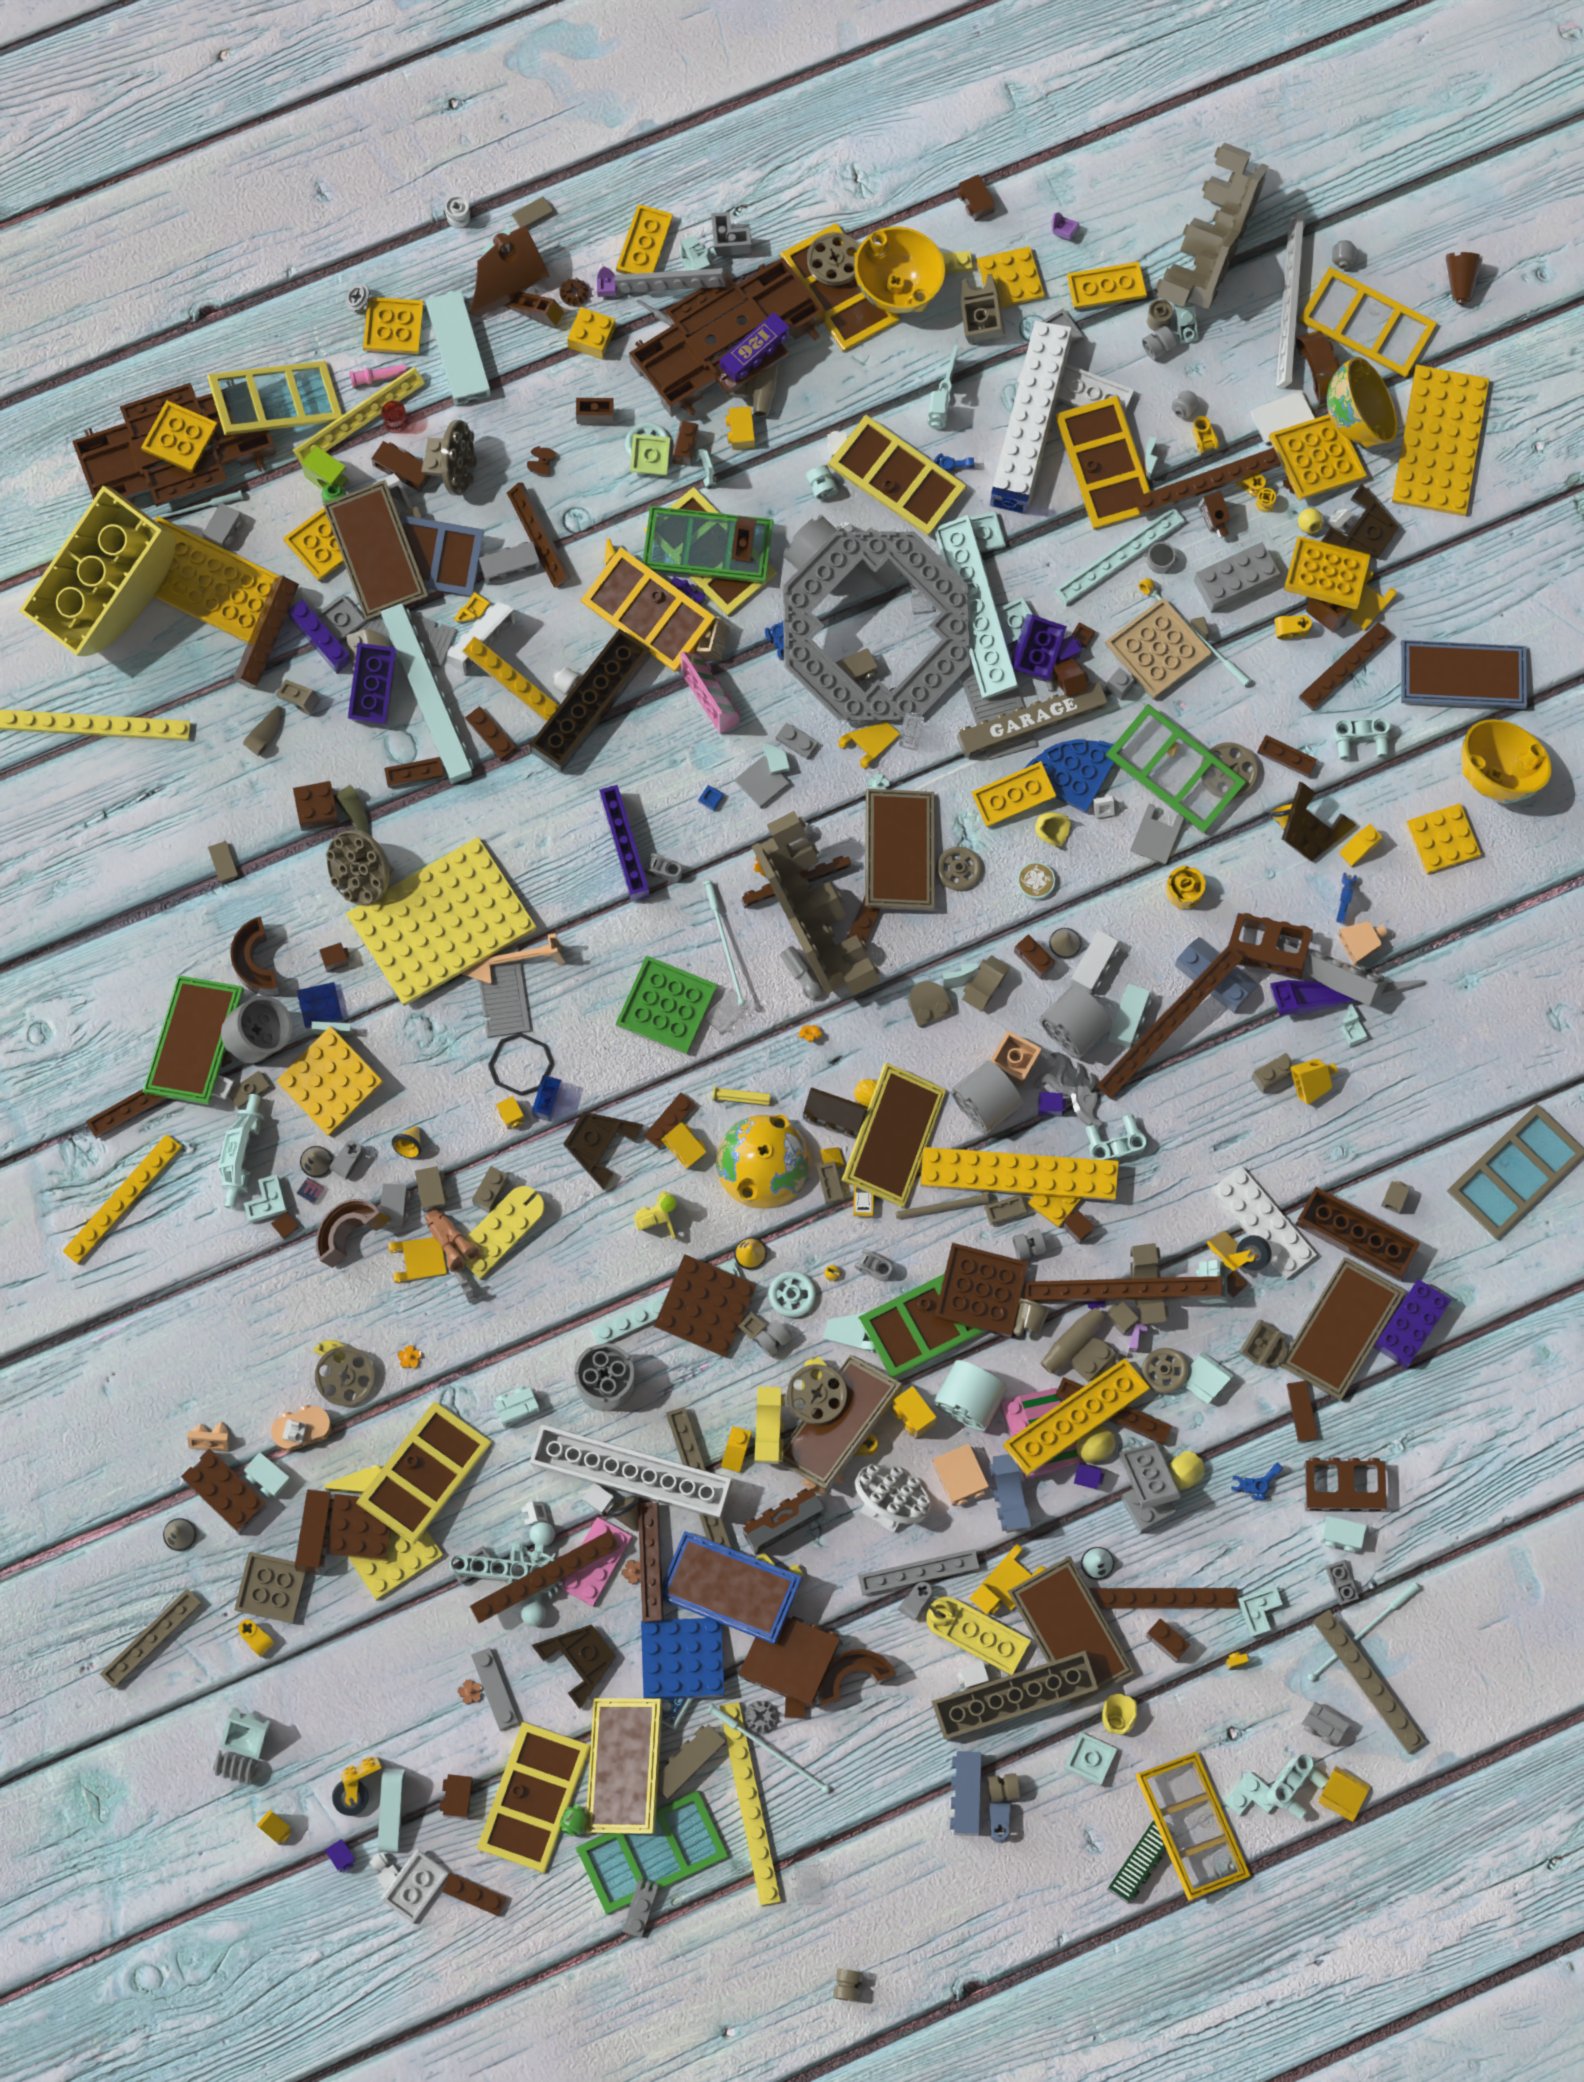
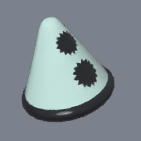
(1097, 1563)

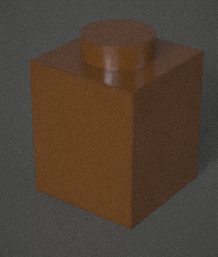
(334, 957)
(1077, 1226)

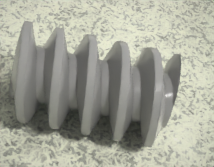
(234, 1768)

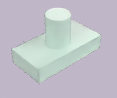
(343, 1029)

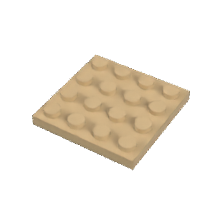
(1158, 648)

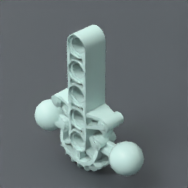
(541, 1535)

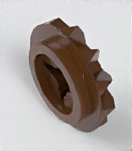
(569, 298)

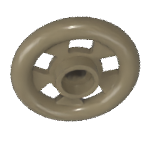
(963, 883)
(1162, 1354)

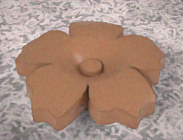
(632, 1571)
(470, 1691)

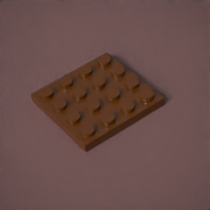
(981, 1290)
(704, 1305)

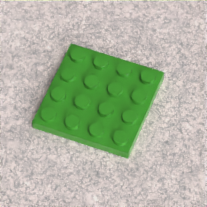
(666, 1005)

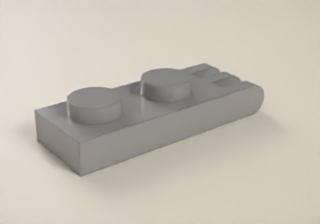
(639, 1908)

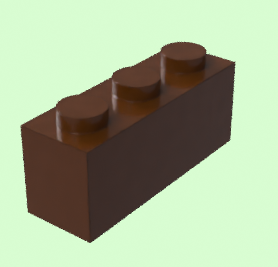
(403, 464)

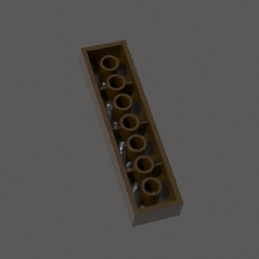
(590, 700)

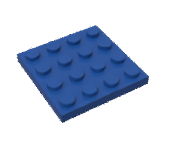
(682, 1659)

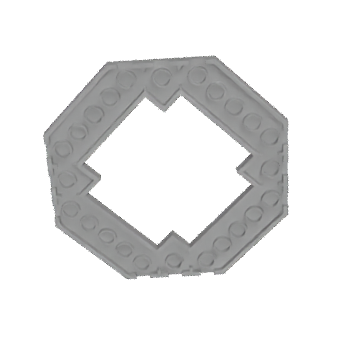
(824, 677)

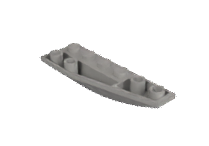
(1338, 975)

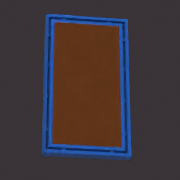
(730, 1587)

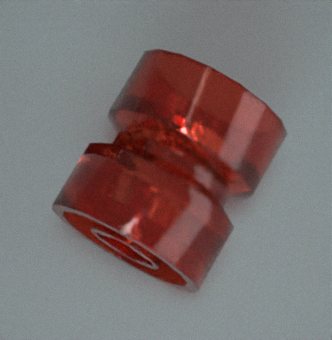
(394, 416)

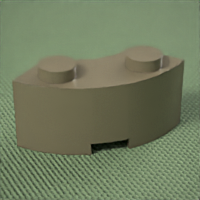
(985, 983)

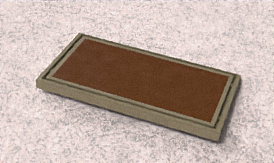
(375, 549)
(899, 849)
(1342, 1328)
(825, 1449)
(1069, 1621)

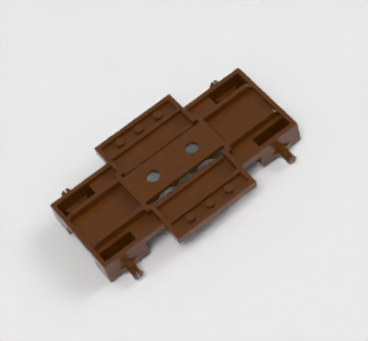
(677, 356)
(116, 456)

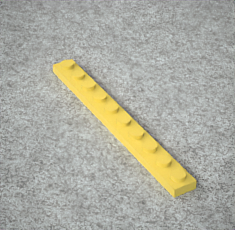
(95, 725)
(750, 1808)

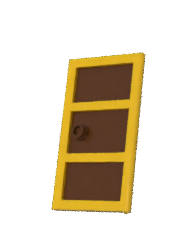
(847, 310)
(1103, 460)
(648, 608)

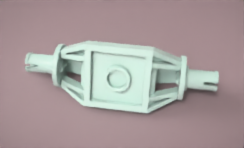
(233, 1151)

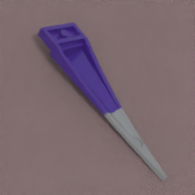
(1307, 997)

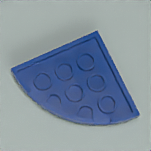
(1076, 770)

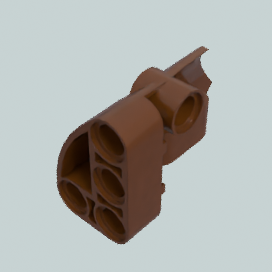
(506, 271)

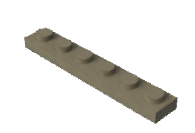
(150, 1638)

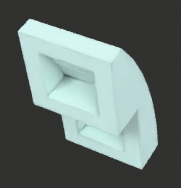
(1150, 460)

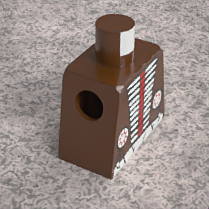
(1212, 507)

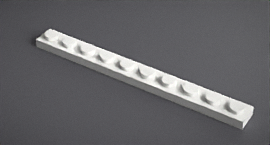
(1290, 299)

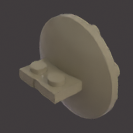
(451, 457)
(358, 866)

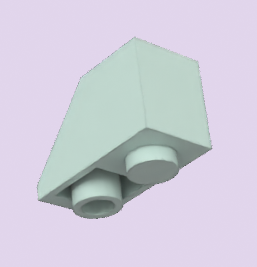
(1185, 322)

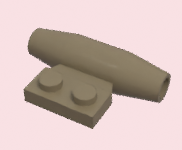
(763, 390)
(1080, 1347)

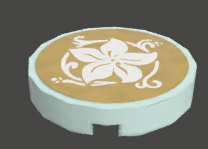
(1035, 880)

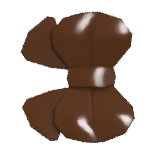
(541, 466)

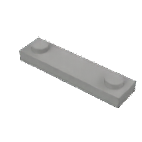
(494, 1689)

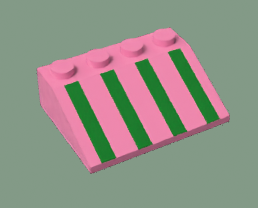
(708, 692)
(1026, 1409)

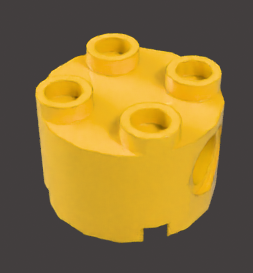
(1185, 887)

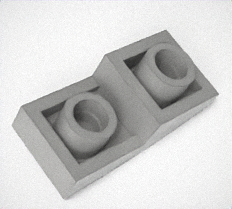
(1341, 1582)

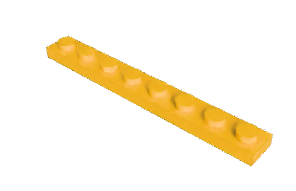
(122, 1199)

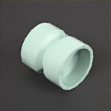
(822, 483)

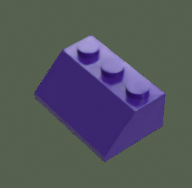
(1038, 646)

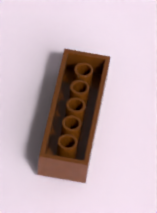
(1357, 1233)

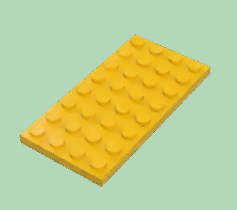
(1440, 440)
(214, 584)

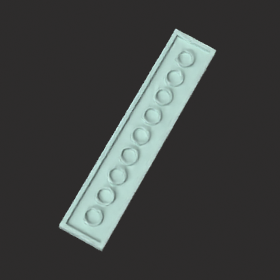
(986, 636)

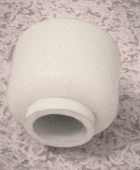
(565, 680)

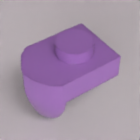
(1063, 226)
(605, 283)

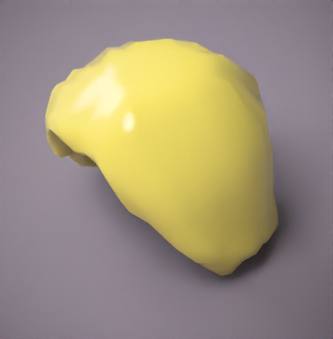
(1053, 828)
(1096, 1445)
(1186, 1470)
(1119, 1714)

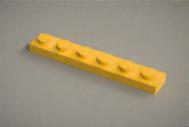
(510, 678)

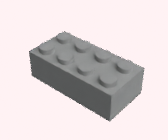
(1236, 577)

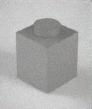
(1120, 683)

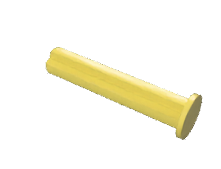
(741, 1096)

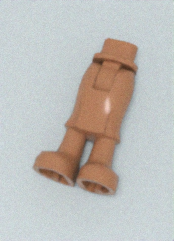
(449, 1238)

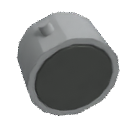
(1161, 557)

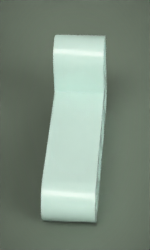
(390, 1809)

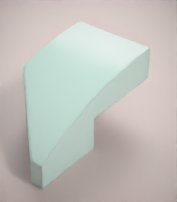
(776, 759)
(958, 978)
(1352, 1028)

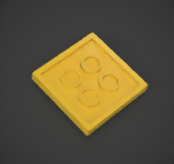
(1013, 275)
(393, 325)
(179, 436)
(315, 545)
(1443, 838)

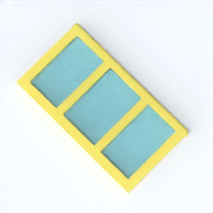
(274, 397)

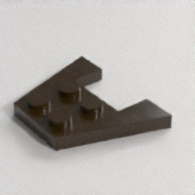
(1370, 532)
(1308, 833)
(591, 1139)
(585, 1653)

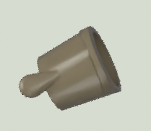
(1030, 1317)

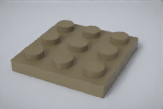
(270, 1588)

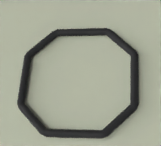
(496, 1052)

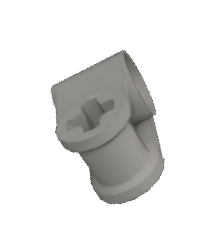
(660, 867)
(345, 1161)
(870, 1264)
(913, 1602)

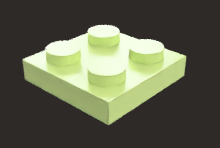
(649, 454)

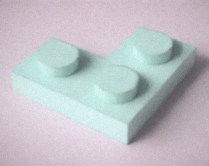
(270, 1204)
(1255, 1605)
(1246, 1791)

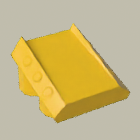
(1343, 1794)

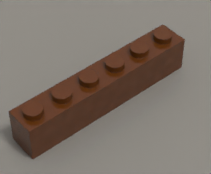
(265, 632)

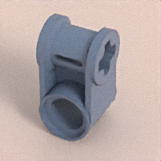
(999, 1818)

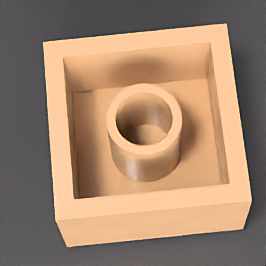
(1016, 1057)

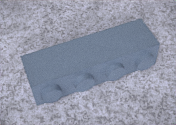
(967, 1793)

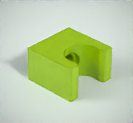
(323, 469)

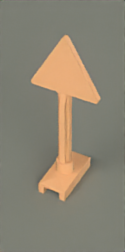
(483, 972)

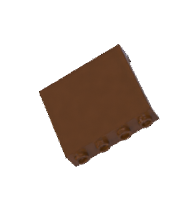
(794, 1664)

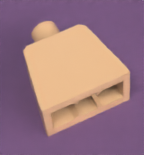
(1361, 940)

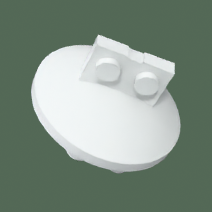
(890, 1496)

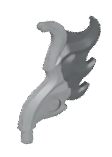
(1075, 1085)

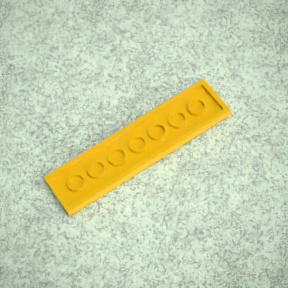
(1076, 1417)

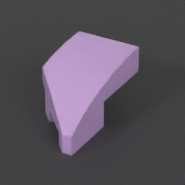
(1139, 1329)

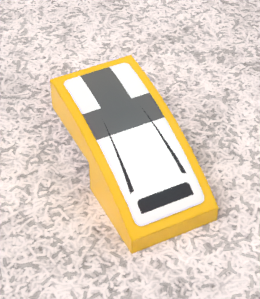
(862, 1203)

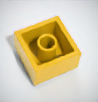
(591, 333)
(913, 1412)

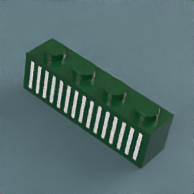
(1138, 1864)

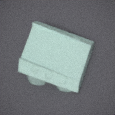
(1206, 1378)

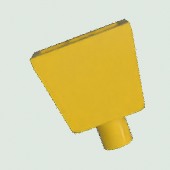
(1312, 1079)

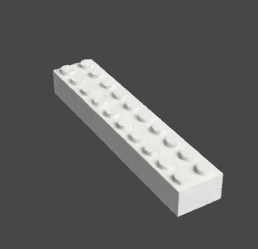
(1033, 408)
(631, 1472)

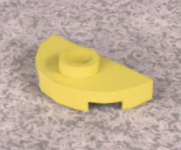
(327, 1345)

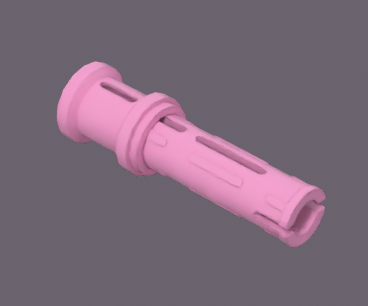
(368, 376)

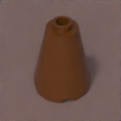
(1463, 275)

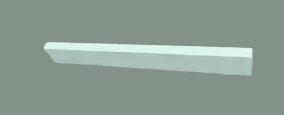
(1119, 556)

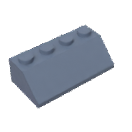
(1231, 990)

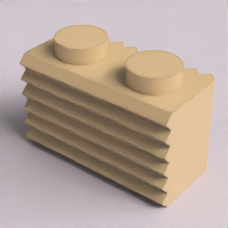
(714, 640)

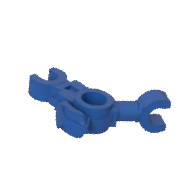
(949, 464)
(777, 634)
(1345, 897)
(1258, 1486)

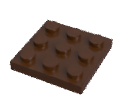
(356, 1531)

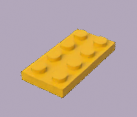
(644, 241)
(1106, 285)
(1013, 794)

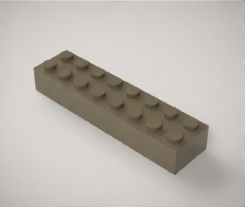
(1014, 1695)

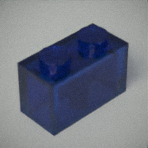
(547, 1098)

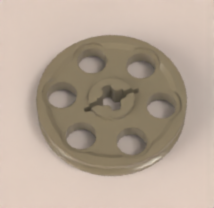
(829, 264)
(1245, 757)
(354, 1372)
(814, 1385)

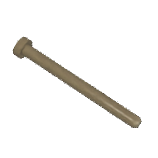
(943, 1206)

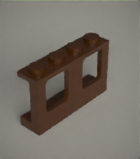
(1266, 954)
(1346, 1497)

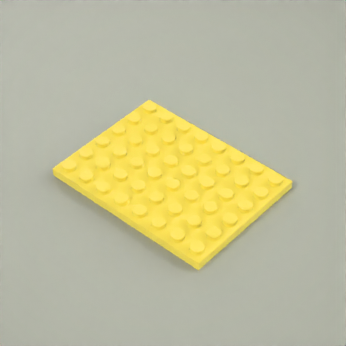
(441, 921)

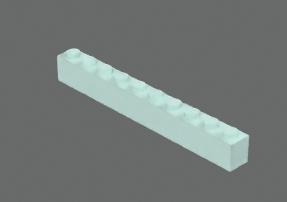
(426, 693)

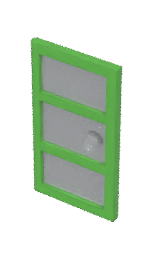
(1175, 768)

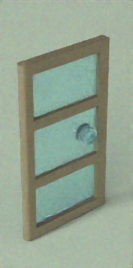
(1516, 1172)

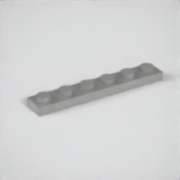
(670, 280)
(918, 1572)

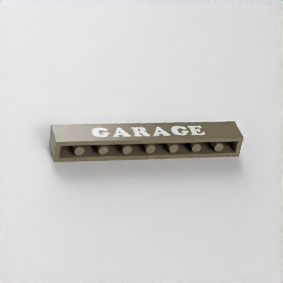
(1030, 720)

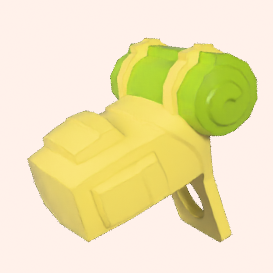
(656, 1214)

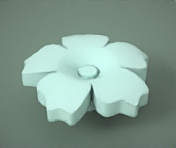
(877, 782)

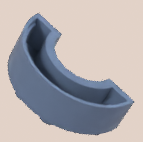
(1009, 1493)

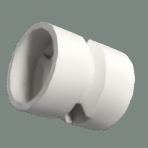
(457, 211)

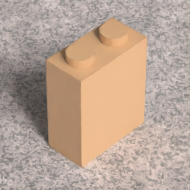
(960, 1475)

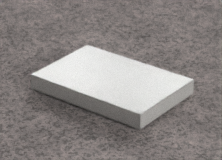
(1281, 414)
(414, 1886)

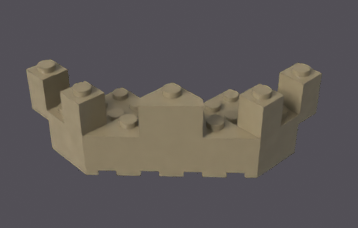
(1215, 244)
(813, 910)

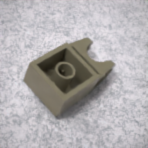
(981, 305)

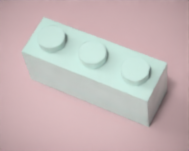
(1130, 1016)

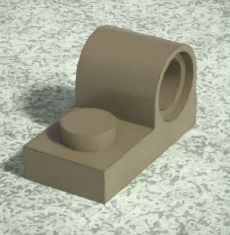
(300, 696)

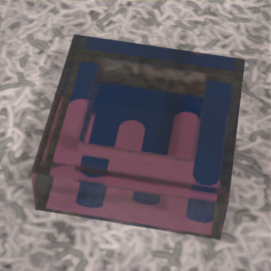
(310, 1190)

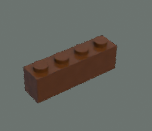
(313, 1531)

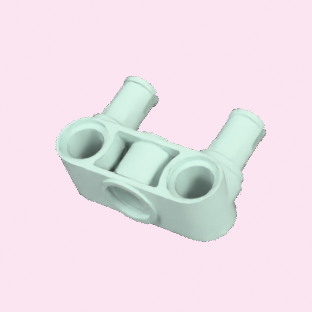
(1360, 731)
(1119, 1147)
(1291, 1780)

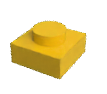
(1236, 1660)

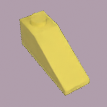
(354, 1483)

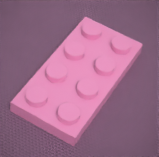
(589, 1581)

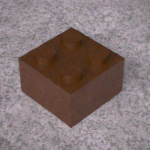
(315, 805)

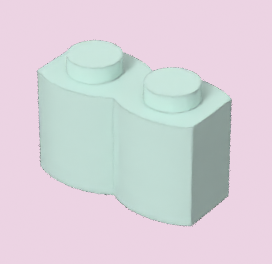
(938, 409)

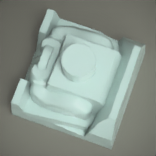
(695, 255)
(244, 1734)

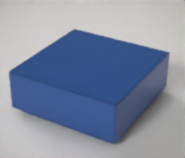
(711, 798)

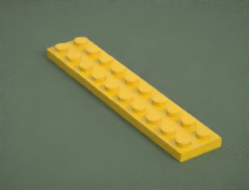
(1019, 1173)

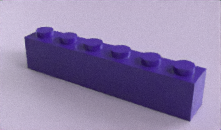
(624, 843)

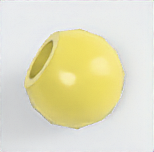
(1310, 520)

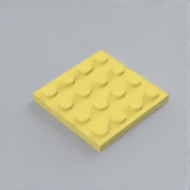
(402, 1563)

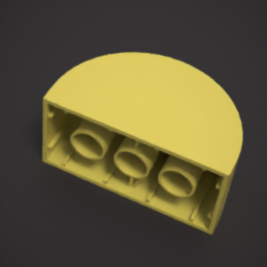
(101, 575)

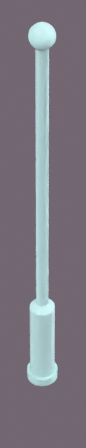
(214, 502)
(1227, 663)
(714, 906)
(1393, 1605)
(734, 1725)

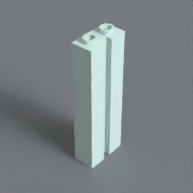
(457, 347)

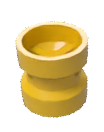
(1265, 504)

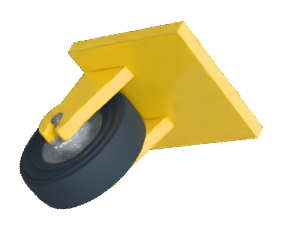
(1251, 1252)
(350, 1794)

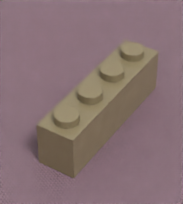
(688, 1761)

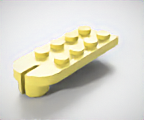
(504, 1228)
(977, 1634)

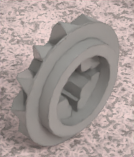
(356, 291)
(760, 1726)

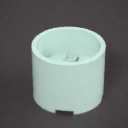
(970, 1395)

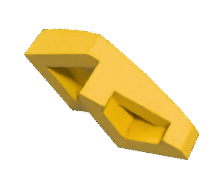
(473, 609)

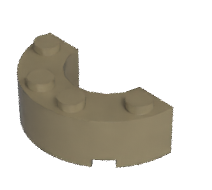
(1145, 1266)

